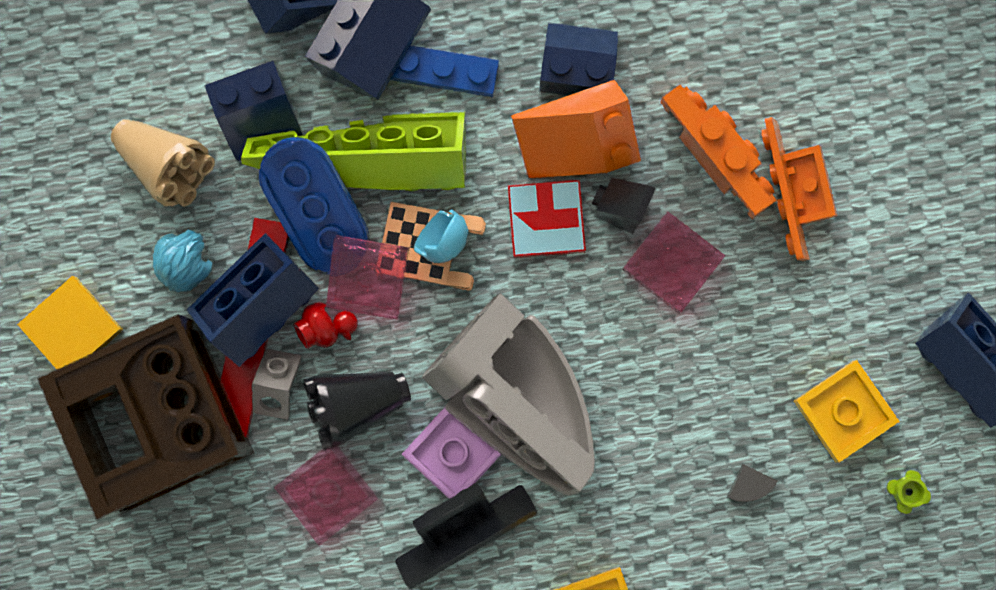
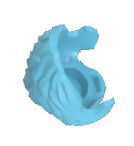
(180, 262)

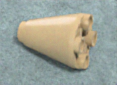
(163, 161)

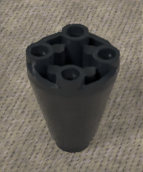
(352, 402)

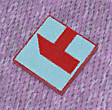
(546, 219)

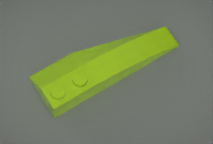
(392, 155)

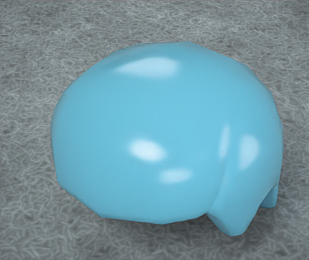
(442, 237)

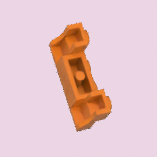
(720, 149)

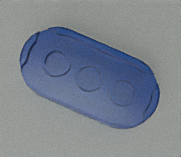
(309, 199)

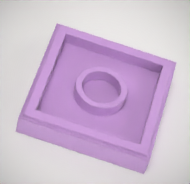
(450, 454)

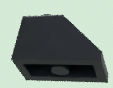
(622, 203)

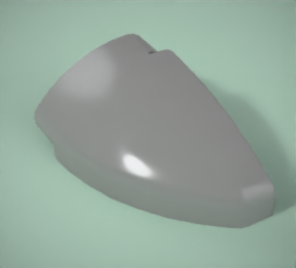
(518, 395)

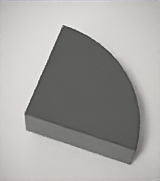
(750, 485)

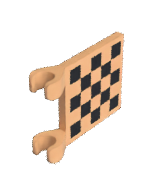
(403, 228)

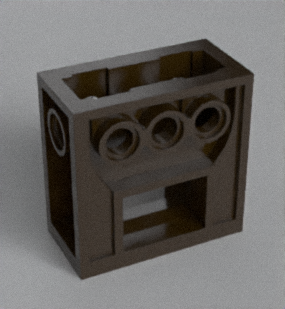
(155, 404)

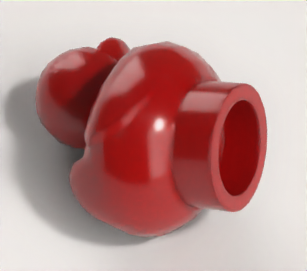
(318, 328)

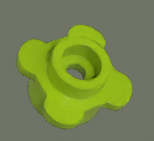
(919, 495)

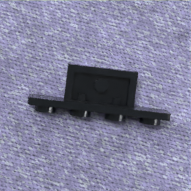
(460, 529)

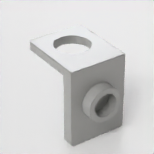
(275, 380)

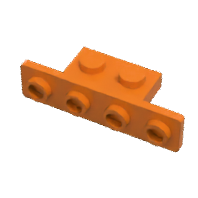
(803, 187)

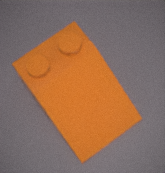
(578, 134)

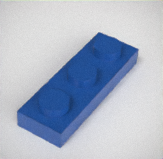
(448, 71)

